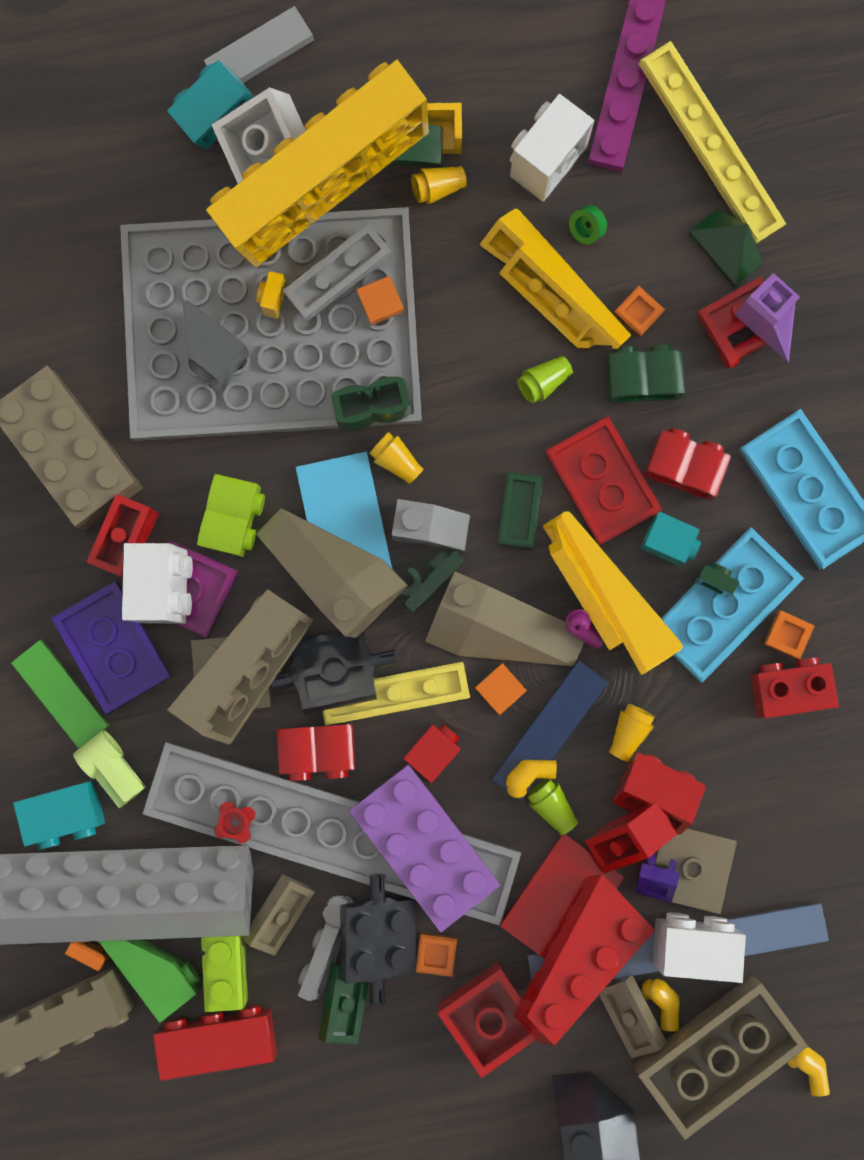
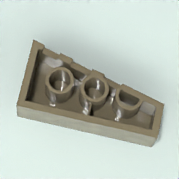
(241, 669)
(64, 1019)

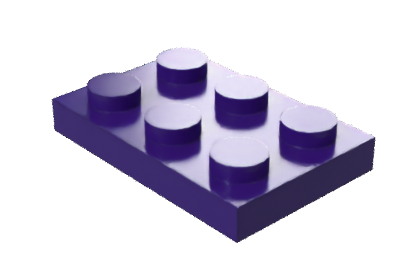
(109, 651)

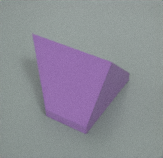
(771, 314)

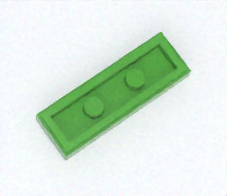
(60, 693)

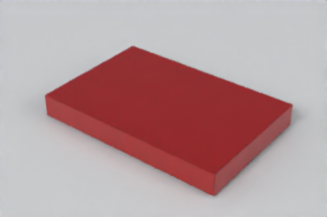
(603, 481)
(550, 892)

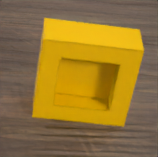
(271, 294)

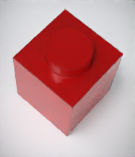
(433, 751)

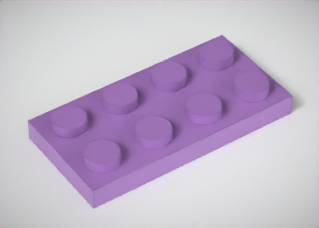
(424, 848)

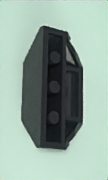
(593, 1120)

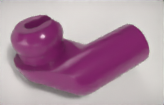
(580, 626)

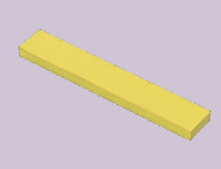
(711, 141)

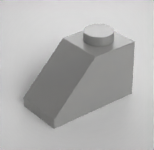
(430, 525)

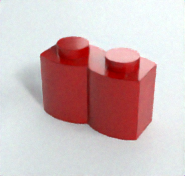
(686, 464)
(316, 750)

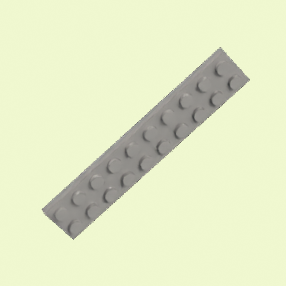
(295, 822)

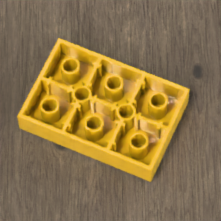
(322, 164)

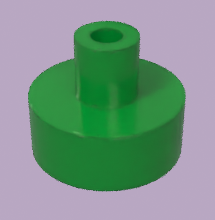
(588, 224)

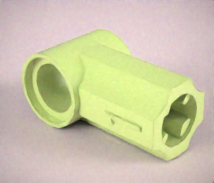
(103, 760)

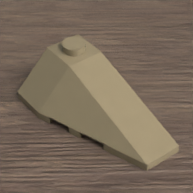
(335, 574)
(493, 625)

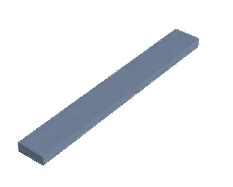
(763, 932)

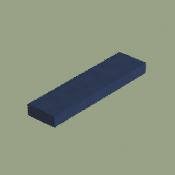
(555, 721)

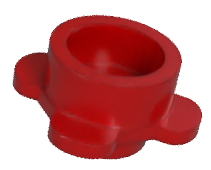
(226, 829)

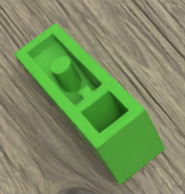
(155, 974)

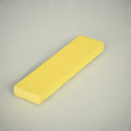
(407, 692)

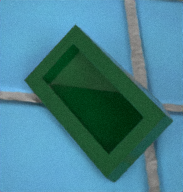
(728, 245)

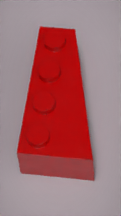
(583, 959)

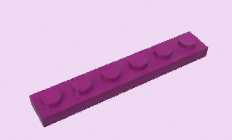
(625, 85)

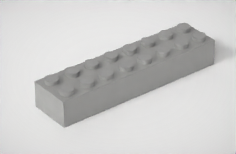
(125, 894)

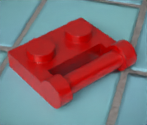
(722, 323)

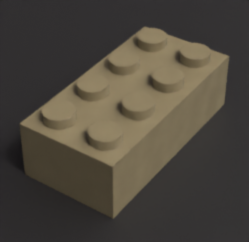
(65, 448)
(719, 1056)

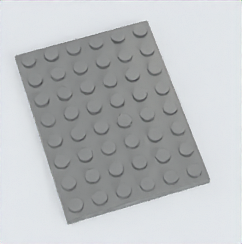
(290, 361)

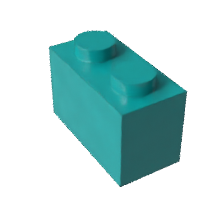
(207, 101)
(59, 813)

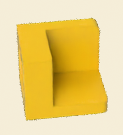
(450, 118)

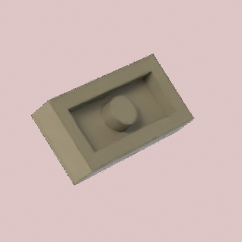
(278, 915)
(632, 1017)

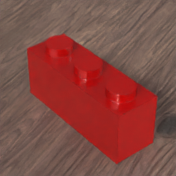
(215, 1042)

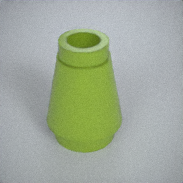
(544, 378)
(551, 804)

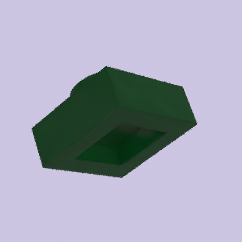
(716, 579)

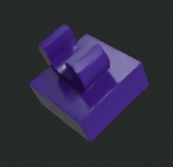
(656, 881)

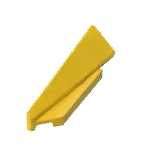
(551, 284)
(608, 596)

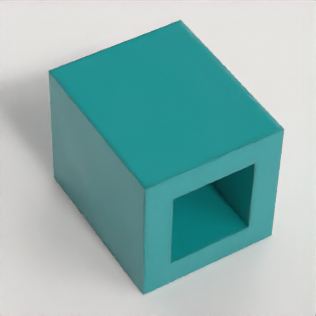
(671, 539)

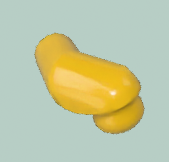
(526, 772)
(666, 1000)
(815, 1067)

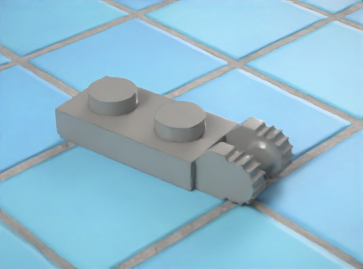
(326, 943)

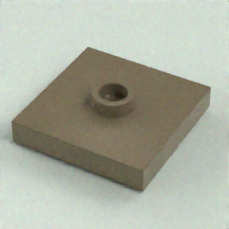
(703, 867)

